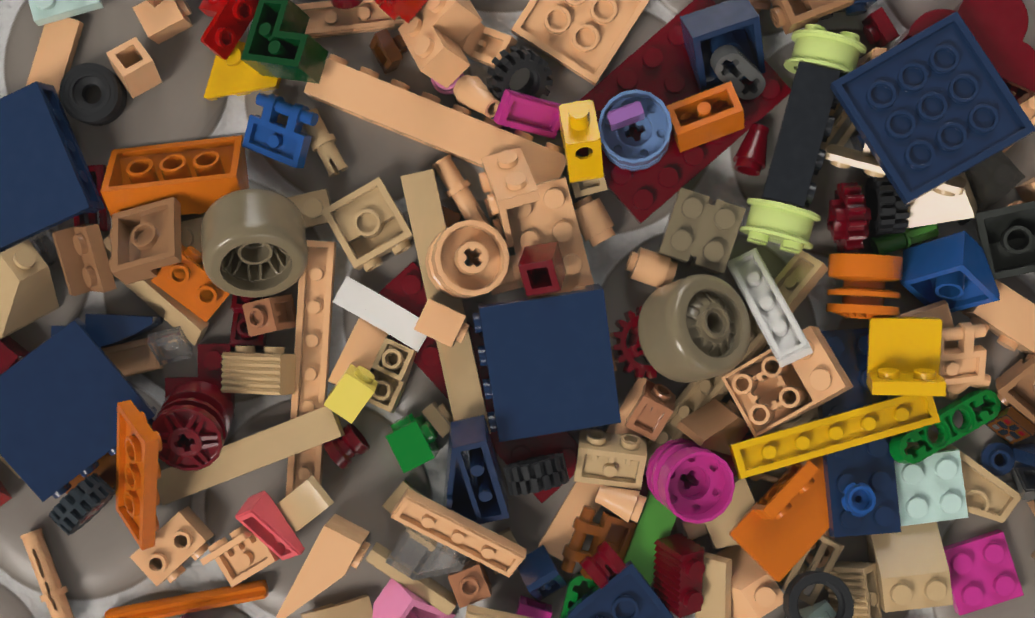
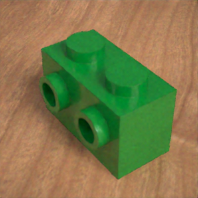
(413, 441)

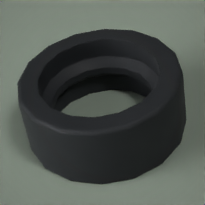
(801, 581)

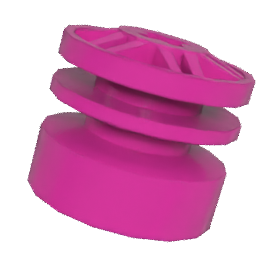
(703, 491)

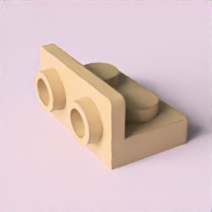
(610, 459)

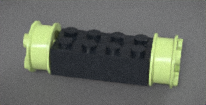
(816, 61)

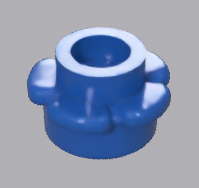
(867, 497)

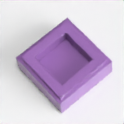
(625, 115)

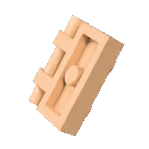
(967, 360)

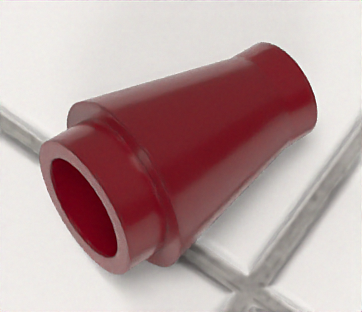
(752, 152)

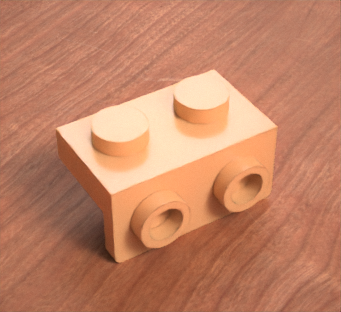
(240, 556)

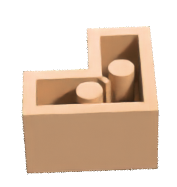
(435, 38)

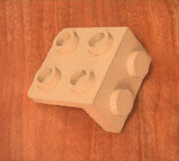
(509, 186)

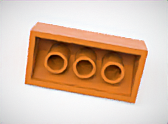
(188, 170)

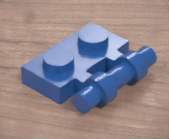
(276, 140)

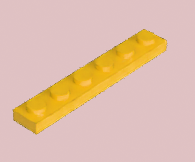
(832, 434)

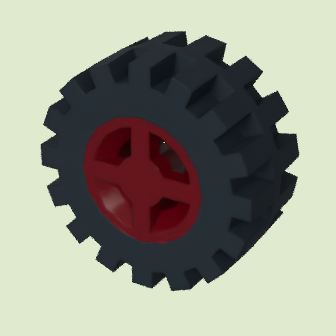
(81, 504)

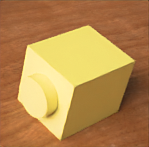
(351, 392)

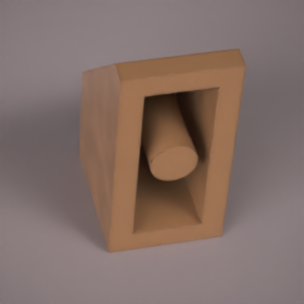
(715, 425)

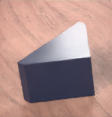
(541, 574)

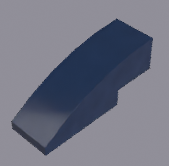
(115, 328)

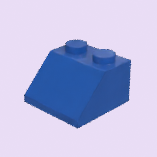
(951, 271)

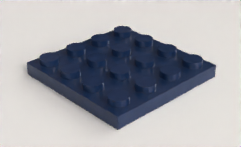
(932, 108)

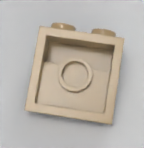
(369, 225)

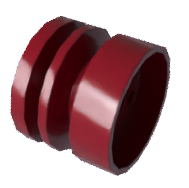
(193, 425)

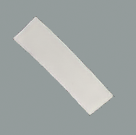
(379, 312)

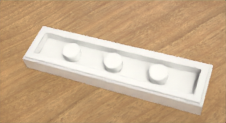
(769, 308)

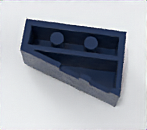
(473, 473)

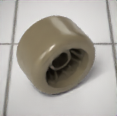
(253, 243)
(694, 328)

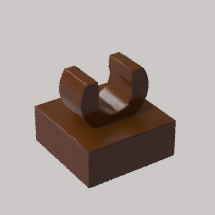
(388, 50)

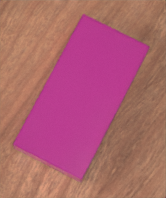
(528, 114)

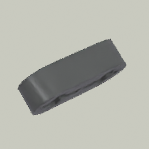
(742, 68)

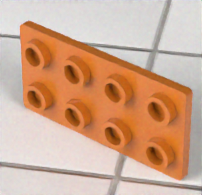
(786, 519)

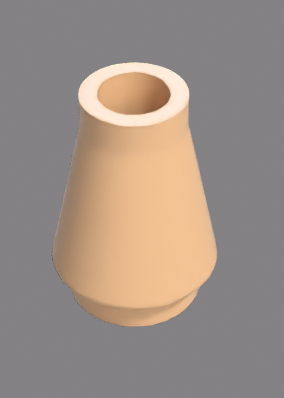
(475, 95)
(621, 501)

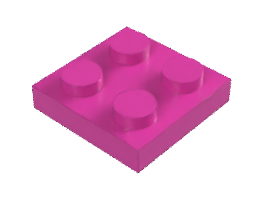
(981, 572)

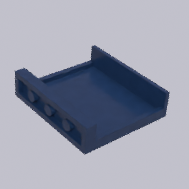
(40, 166)
(548, 363)
(62, 410)

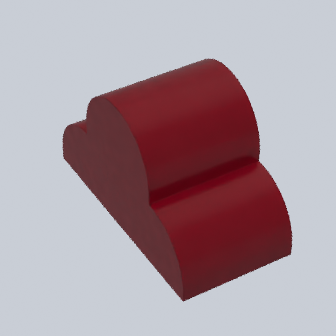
(1000, 32)

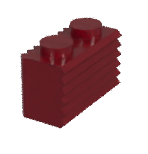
(679, 574)

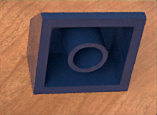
(720, 25)

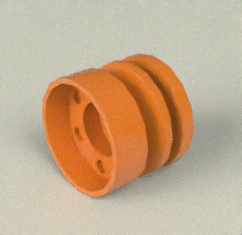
(864, 284)

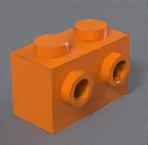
(706, 116)
(190, 284)

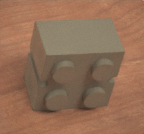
(701, 231)

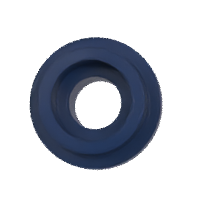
(988, 454)

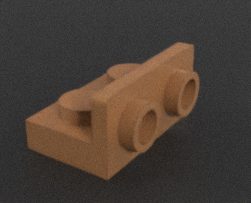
(84, 259)

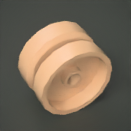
(450, 250)

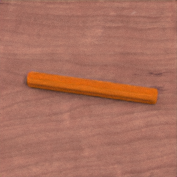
(193, 601)

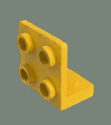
(905, 356)

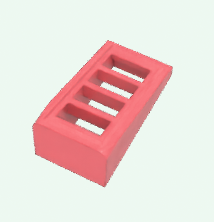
(268, 524)

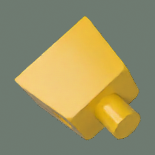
(580, 130)

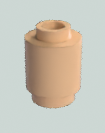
(593, 220)
(651, 267)

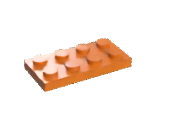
(137, 473)

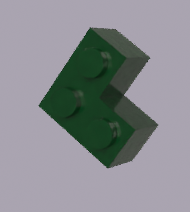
(279, 43)

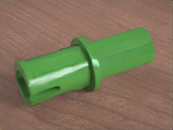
(892, 242)

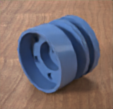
(654, 139)

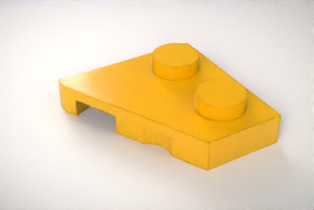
(236, 77)

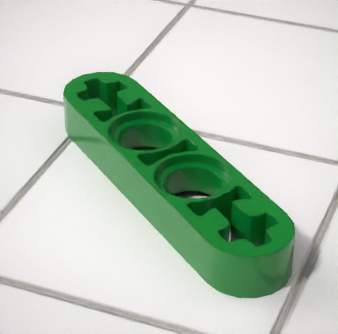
(946, 428)

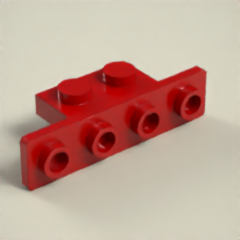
(228, 24)

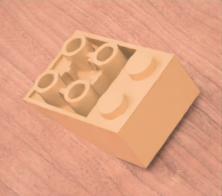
(776, 395)

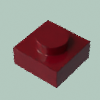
(879, 28)

